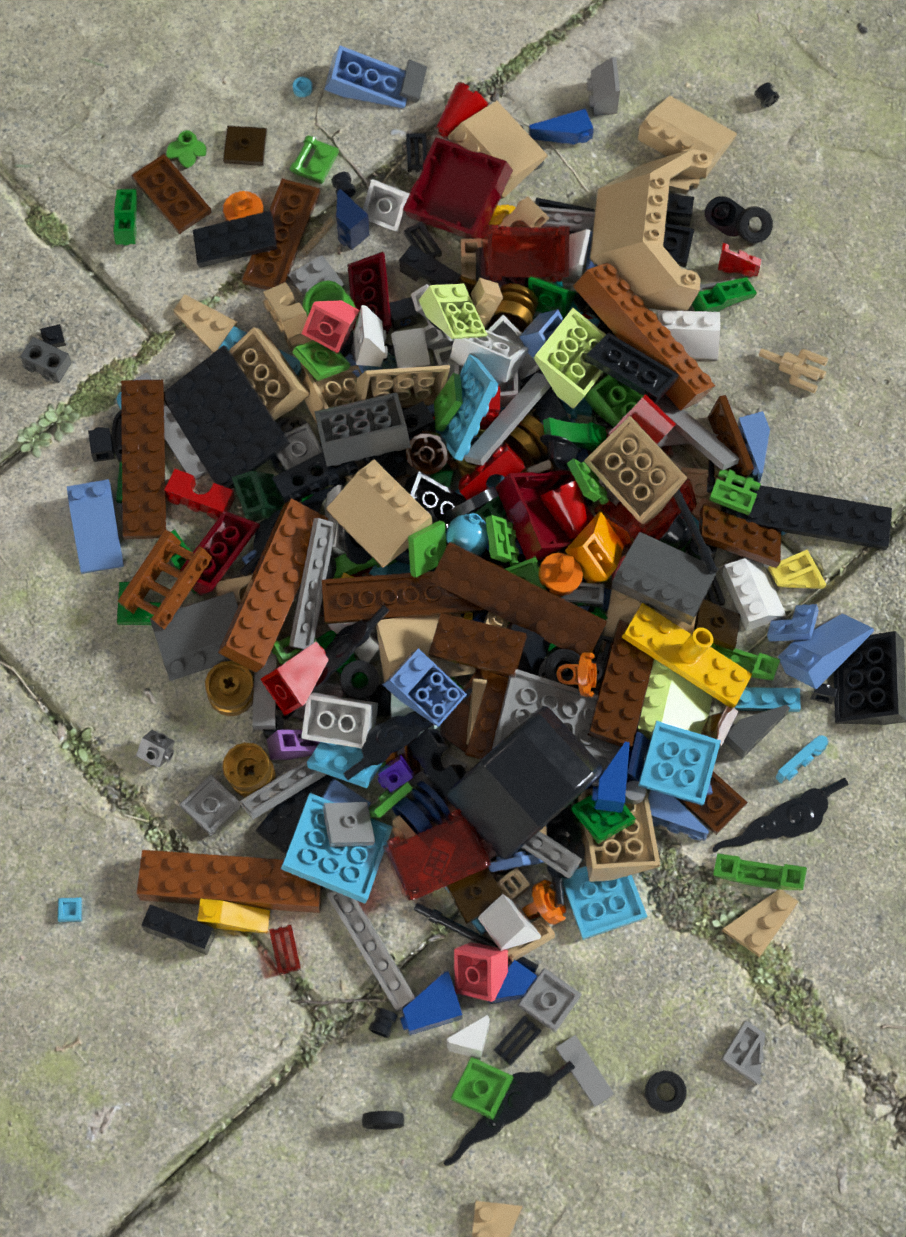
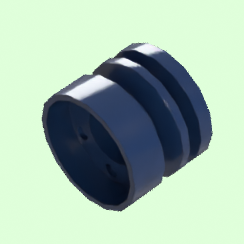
(425, 807)

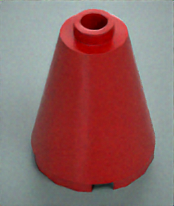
(460, 107)
(567, 508)

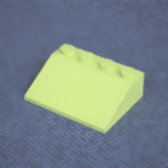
(564, 358)
(673, 702)

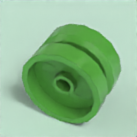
(325, 291)

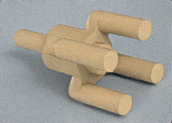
(797, 366)

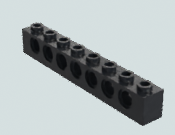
(305, 471)

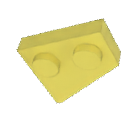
(798, 572)

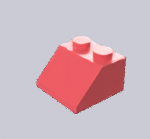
(330, 323)
(479, 970)

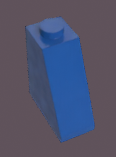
(432, 1007)

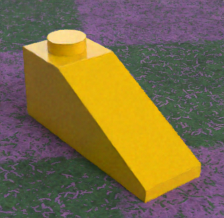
(233, 916)

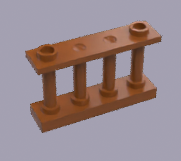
(150, 571)

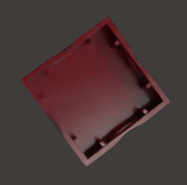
(457, 189)
(534, 525)

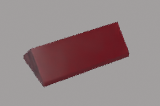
(370, 287)
(224, 545)

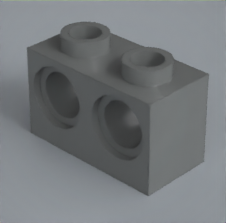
(48, 356)

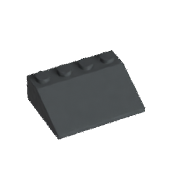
(362, 429)
(663, 578)
(195, 636)

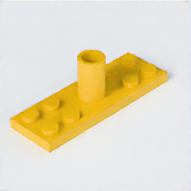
(687, 655)

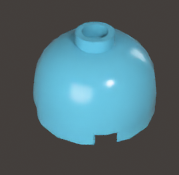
(468, 532)

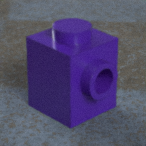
(394, 774)

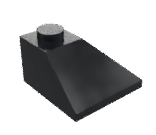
(533, 651)

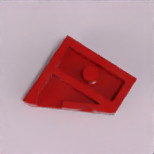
(738, 262)

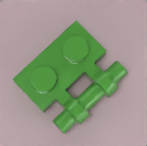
(588, 481)
(733, 496)
(502, 540)

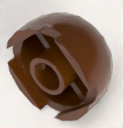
(427, 452)

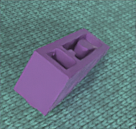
(289, 745)

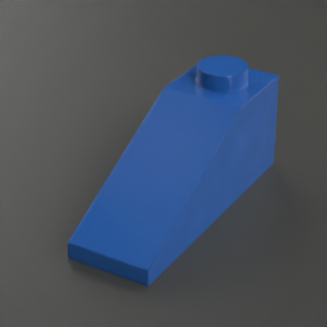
(566, 129)
(611, 788)

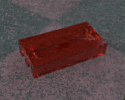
(281, 930)

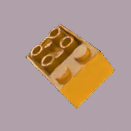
(597, 550)

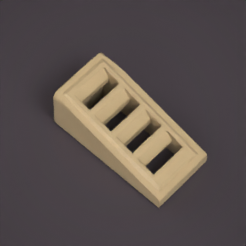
(525, 886)

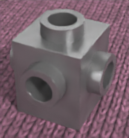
(156, 748)

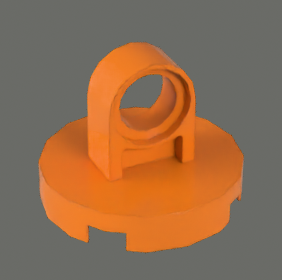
(242, 205)
(560, 573)
(583, 674)
(544, 904)

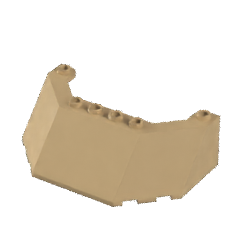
(632, 229)

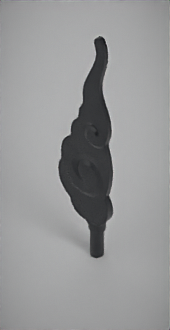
(267, 525)
(345, 645)
(389, 738)
(788, 819)
(569, 836)
(519, 1099)

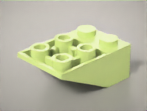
(452, 311)

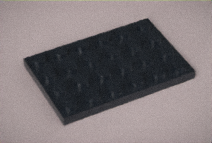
(224, 418)

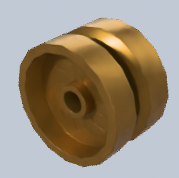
(526, 441)
(230, 688)

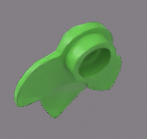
(186, 151)

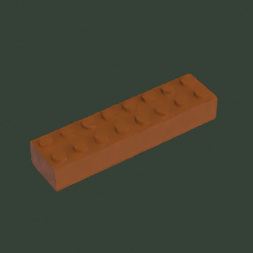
(640, 328)
(270, 588)
(234, 879)

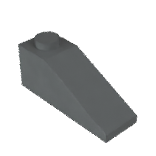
(752, 729)

